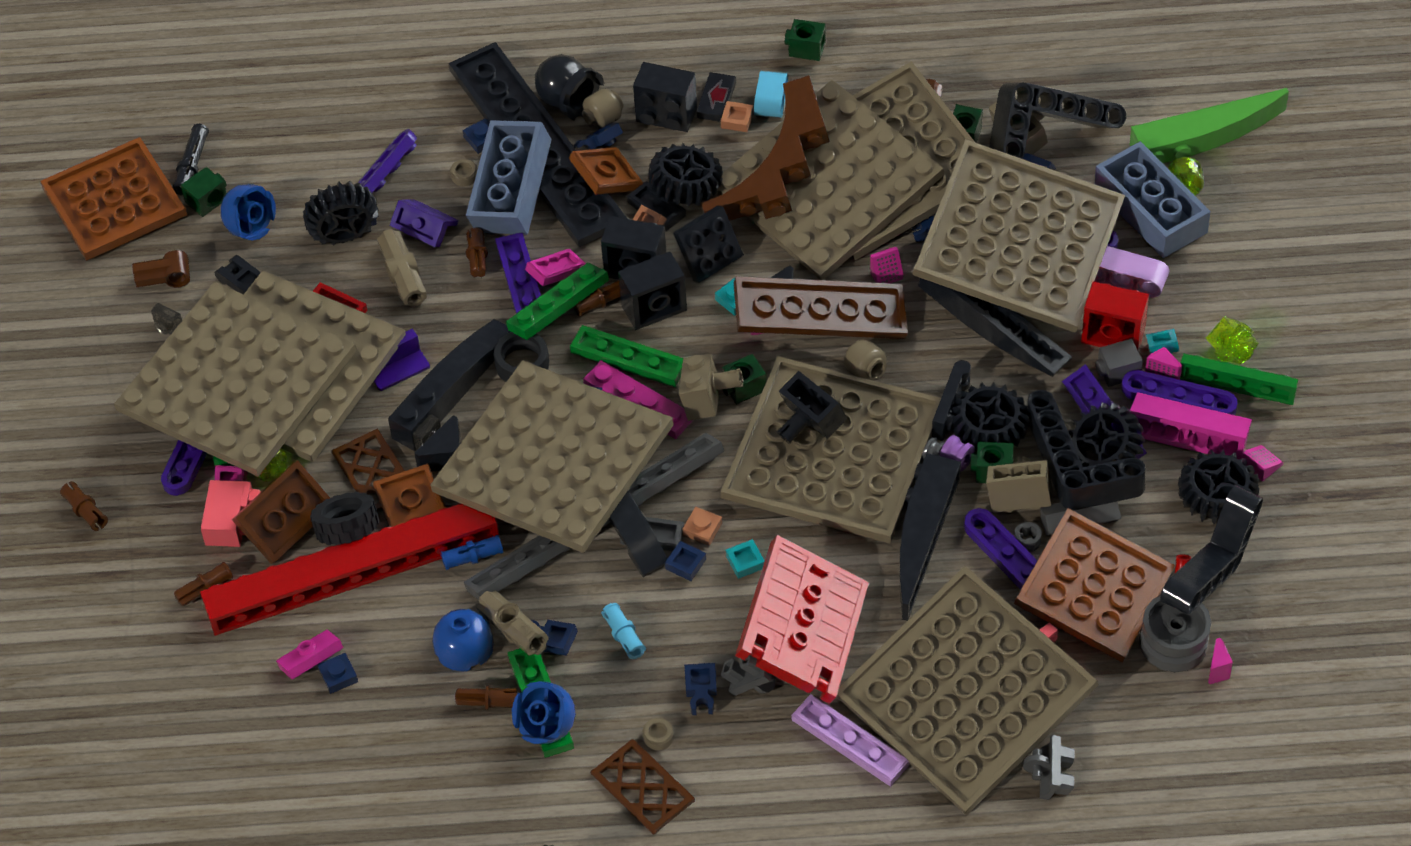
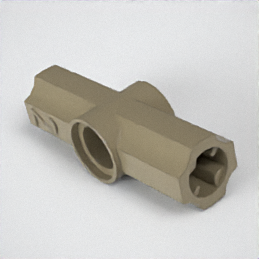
(402, 268)
(512, 623)

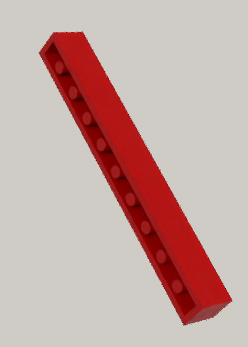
(343, 567)

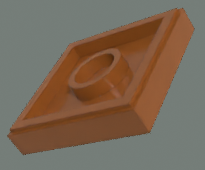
(605, 170)
(407, 495)

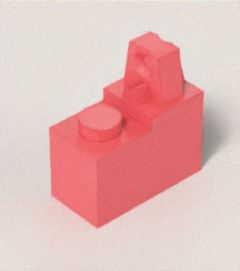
(222, 504)

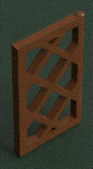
(358, 446)
(648, 763)

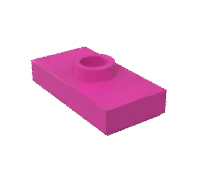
(554, 267)
(309, 654)

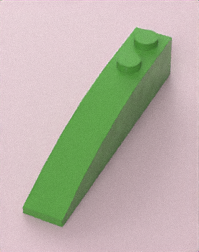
(1208, 127)

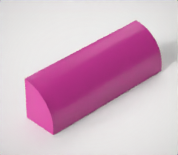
(1190, 426)

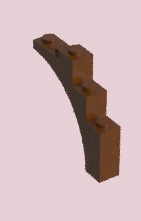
(785, 164)

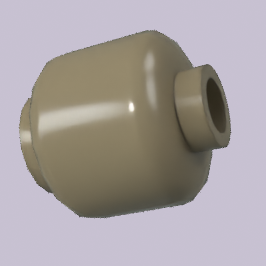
(602, 108)
(865, 360)

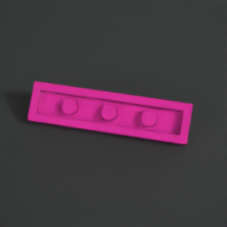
(625, 387)

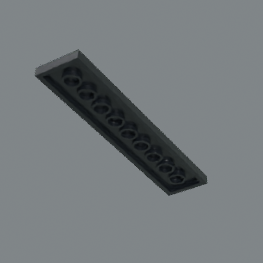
(505, 96)

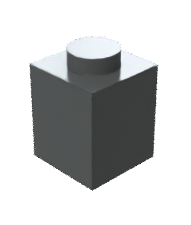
(1117, 360)

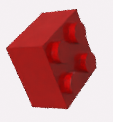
(1114, 315)

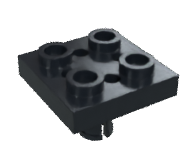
(701, 241)

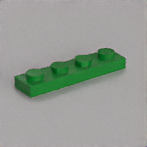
(557, 301)
(627, 355)
(1238, 379)
(529, 670)

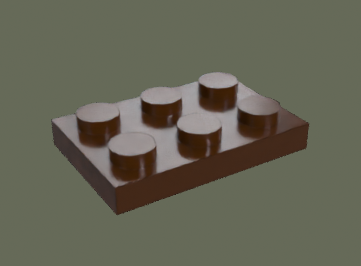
(281, 512)

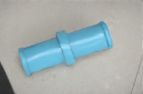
(623, 631)

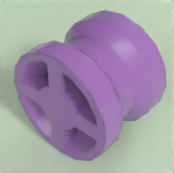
(957, 450)

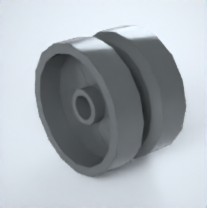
(1173, 638)

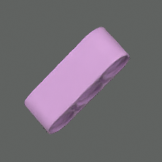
(1132, 271)

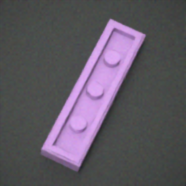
(850, 740)

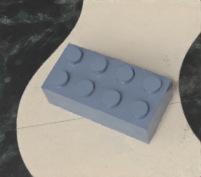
(508, 177)
(1154, 199)

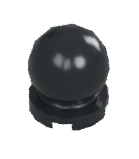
(566, 83)

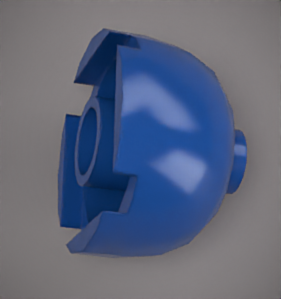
(248, 211)
(462, 640)
(543, 712)

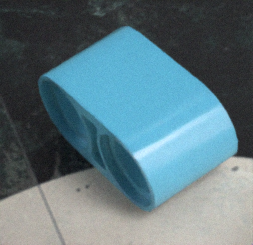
(770, 94)

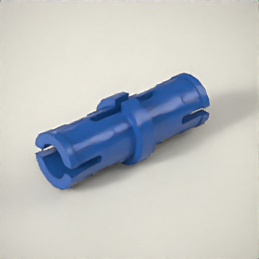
(471, 552)

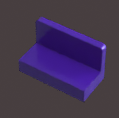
(421, 221)
(404, 363)

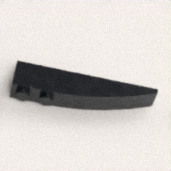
(1001, 327)
(446, 382)
(923, 522)

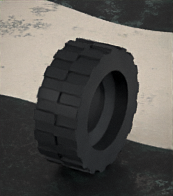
(344, 518)

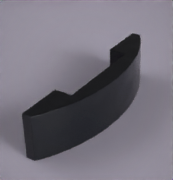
(637, 536)

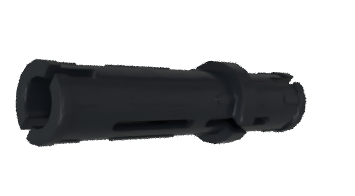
(197, 137)

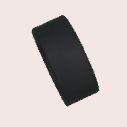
(513, 342)

